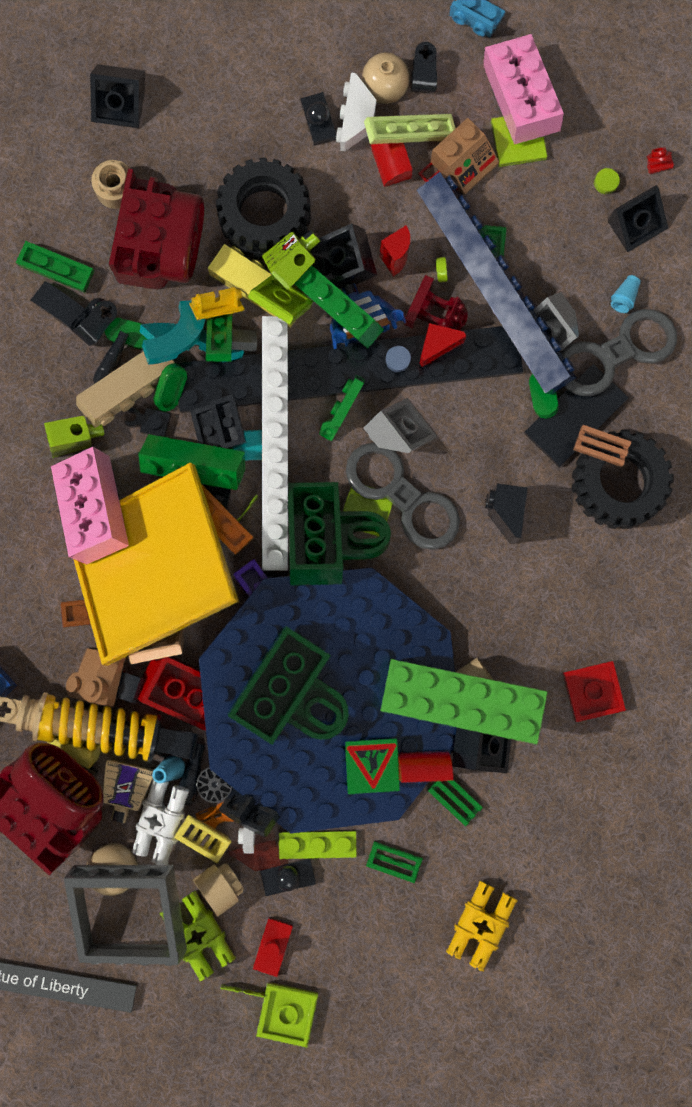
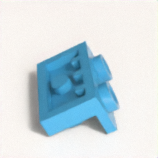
(477, 14)

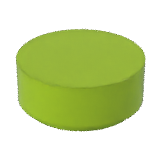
(606, 181)
(441, 269)

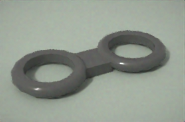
(621, 350)
(403, 496)

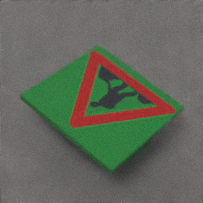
(372, 766)

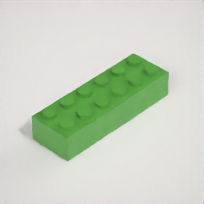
(464, 701)

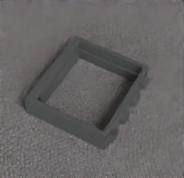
(126, 877)

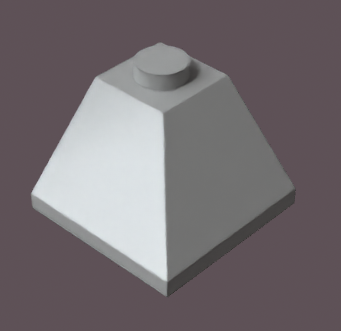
(560, 319)
(399, 428)

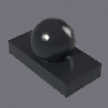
(318, 118)
(288, 877)

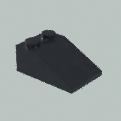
(344, 256)

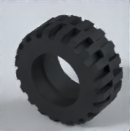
(256, 178)
(620, 514)

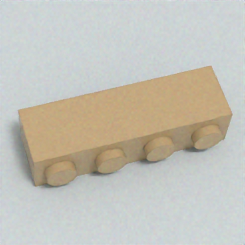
(119, 390)

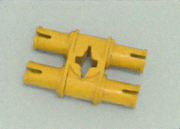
(487, 939)

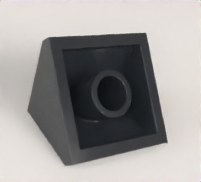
(639, 219)

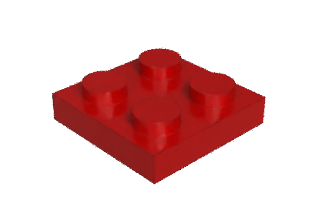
(594, 691)

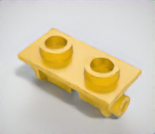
(208, 306)

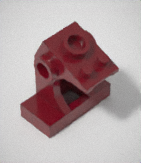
(424, 302)

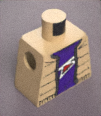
(125, 787)

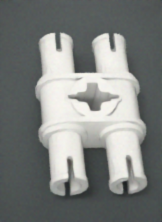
(160, 822)

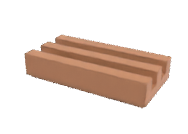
(604, 436)

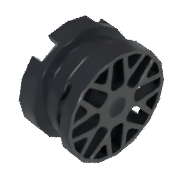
(212, 787)

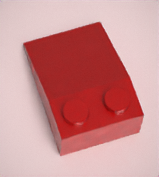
(174, 689)

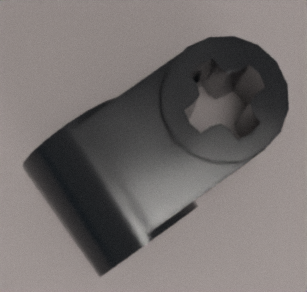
(424, 70)
(91, 323)

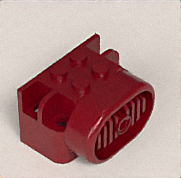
(156, 234)
(48, 804)

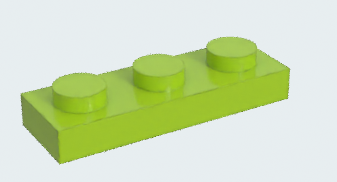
(317, 844)

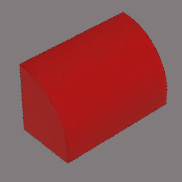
(392, 162)
(395, 250)
(425, 766)

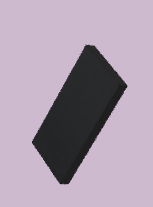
(559, 433)

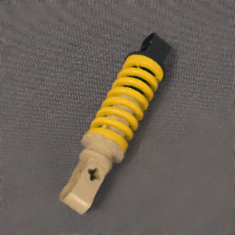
(48, 719)

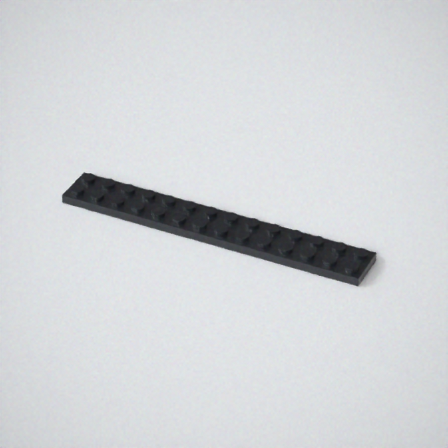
(326, 370)

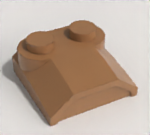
(95, 681)

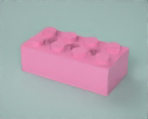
(523, 89)
(89, 506)

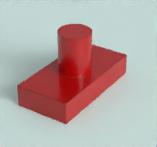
(272, 947)

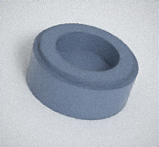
(398, 358)

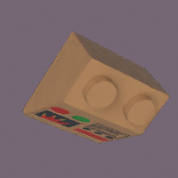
(465, 156)

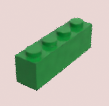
(339, 306)
(213, 464)

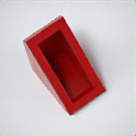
(439, 342)

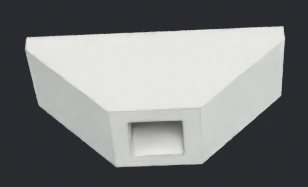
(358, 107)

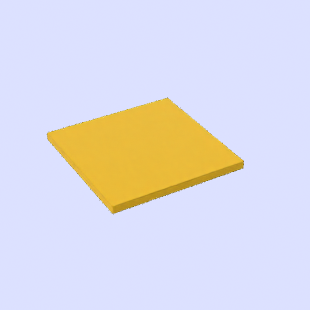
(165, 575)

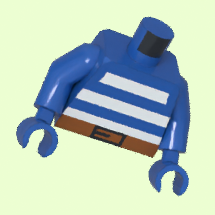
(371, 304)

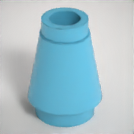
(625, 295)
(169, 769)

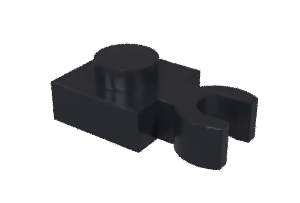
(151, 422)

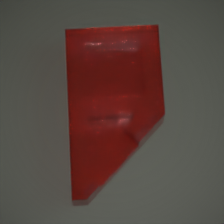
(264, 856)

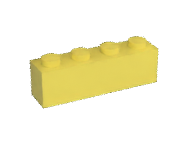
(237, 271)

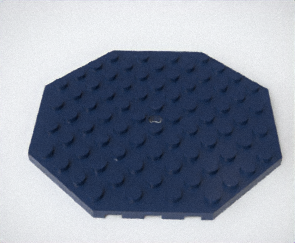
(362, 629)

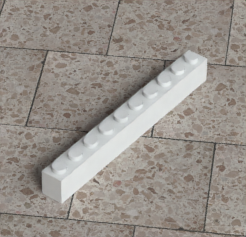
(274, 444)

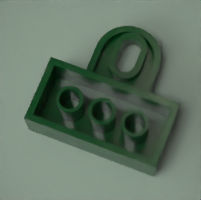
(324, 535)
(286, 689)

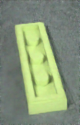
(408, 128)

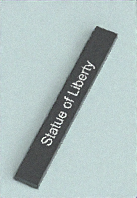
(67, 986)

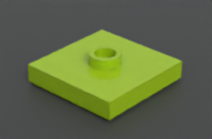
(520, 153)
(283, 303)
(287, 1014)

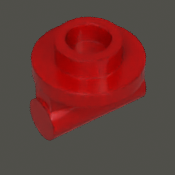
(659, 160)

